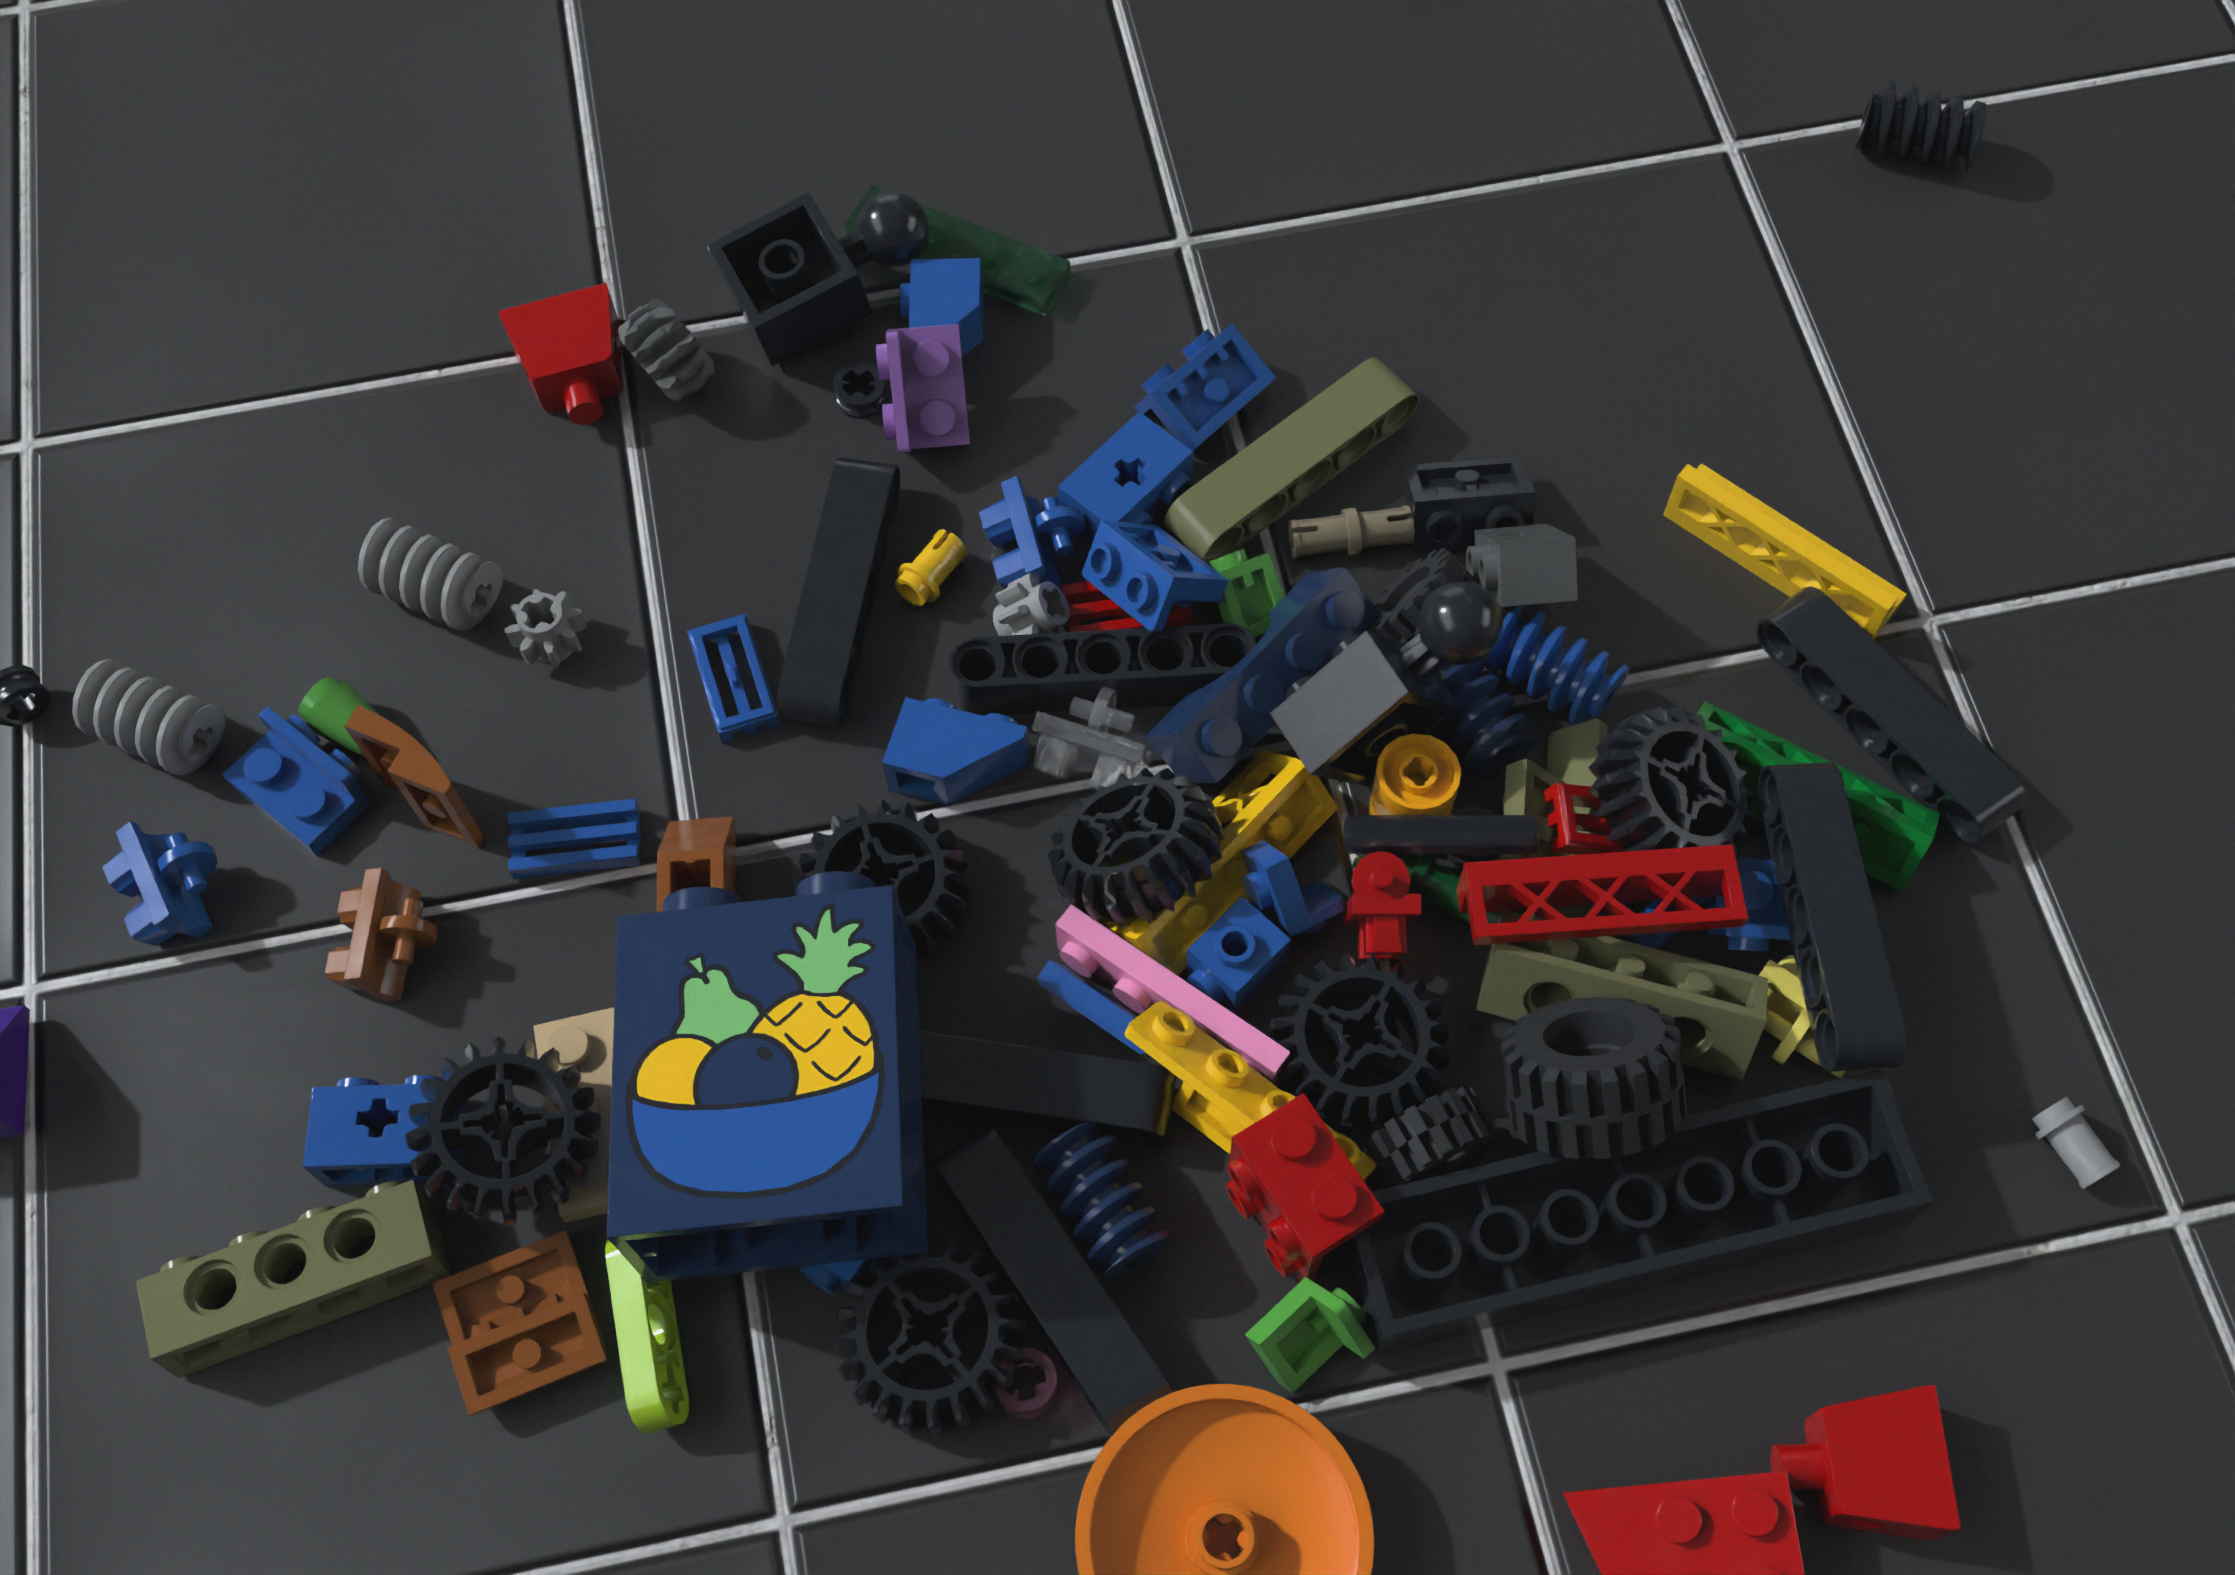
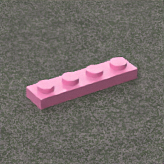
(1142, 982)

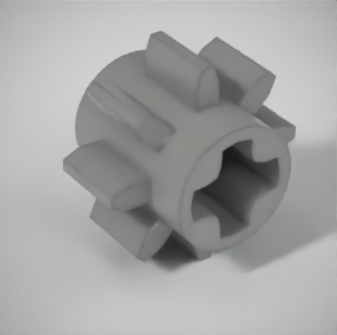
(1030, 608)
(546, 628)

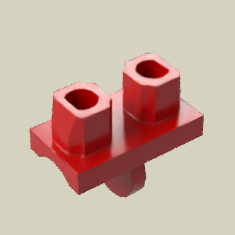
(1381, 906)

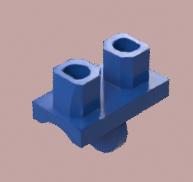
(1035, 532)
(168, 876)

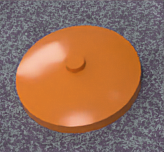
(1223, 1488)

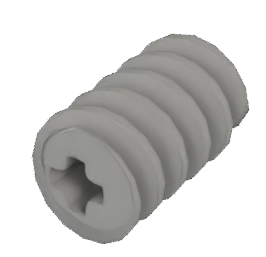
(428, 575)
(147, 717)

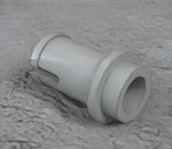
(2075, 1141)

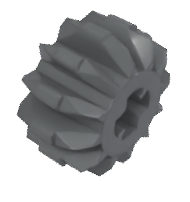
(666, 349)

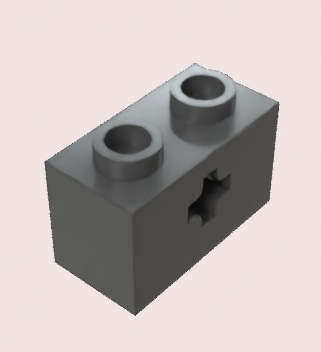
(1525, 564)

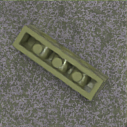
(1712, 1005)
(181, 1299)

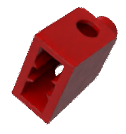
(569, 350)
(1877, 1465)

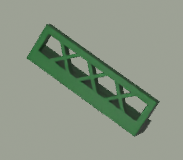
(1888, 826)

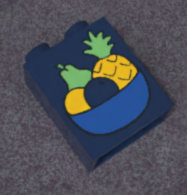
(766, 1082)

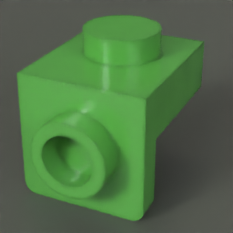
(1307, 1331)

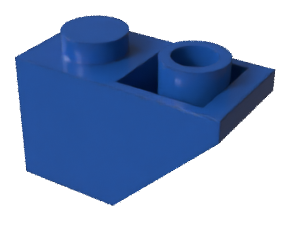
(946, 294)
(951, 752)

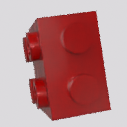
(1298, 1188)

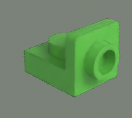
(1250, 591)

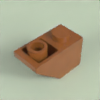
(697, 856)

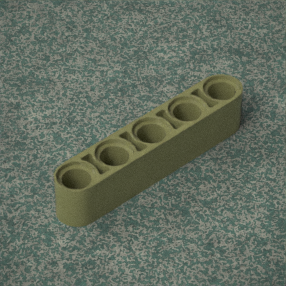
(1291, 461)

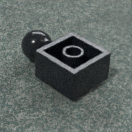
(801, 280)
(1387, 687)

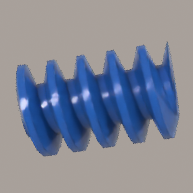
(1554, 667)

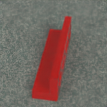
(1606, 883)

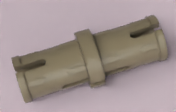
(1351, 531)

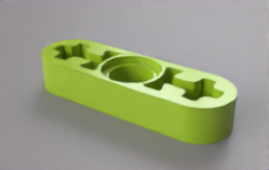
(647, 1346)

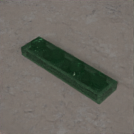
(1007, 265)

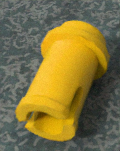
(921, 579)

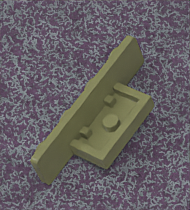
(1568, 758)

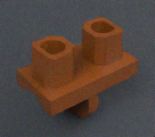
(384, 936)

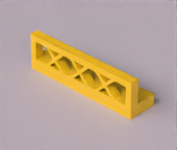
(1777, 547)
(1279, 813)

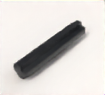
(1441, 834)

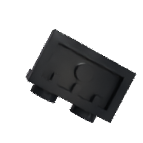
(1466, 496)

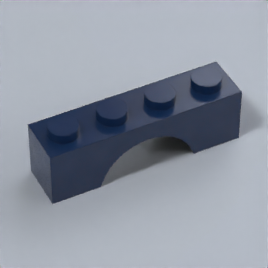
(1231, 714)

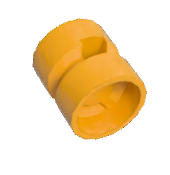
(1415, 777)

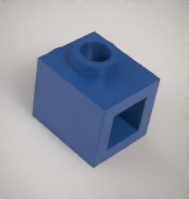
(1237, 956)

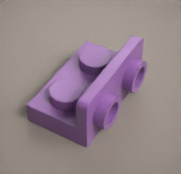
(925, 387)

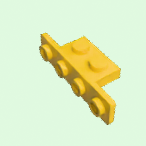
(1218, 1085)

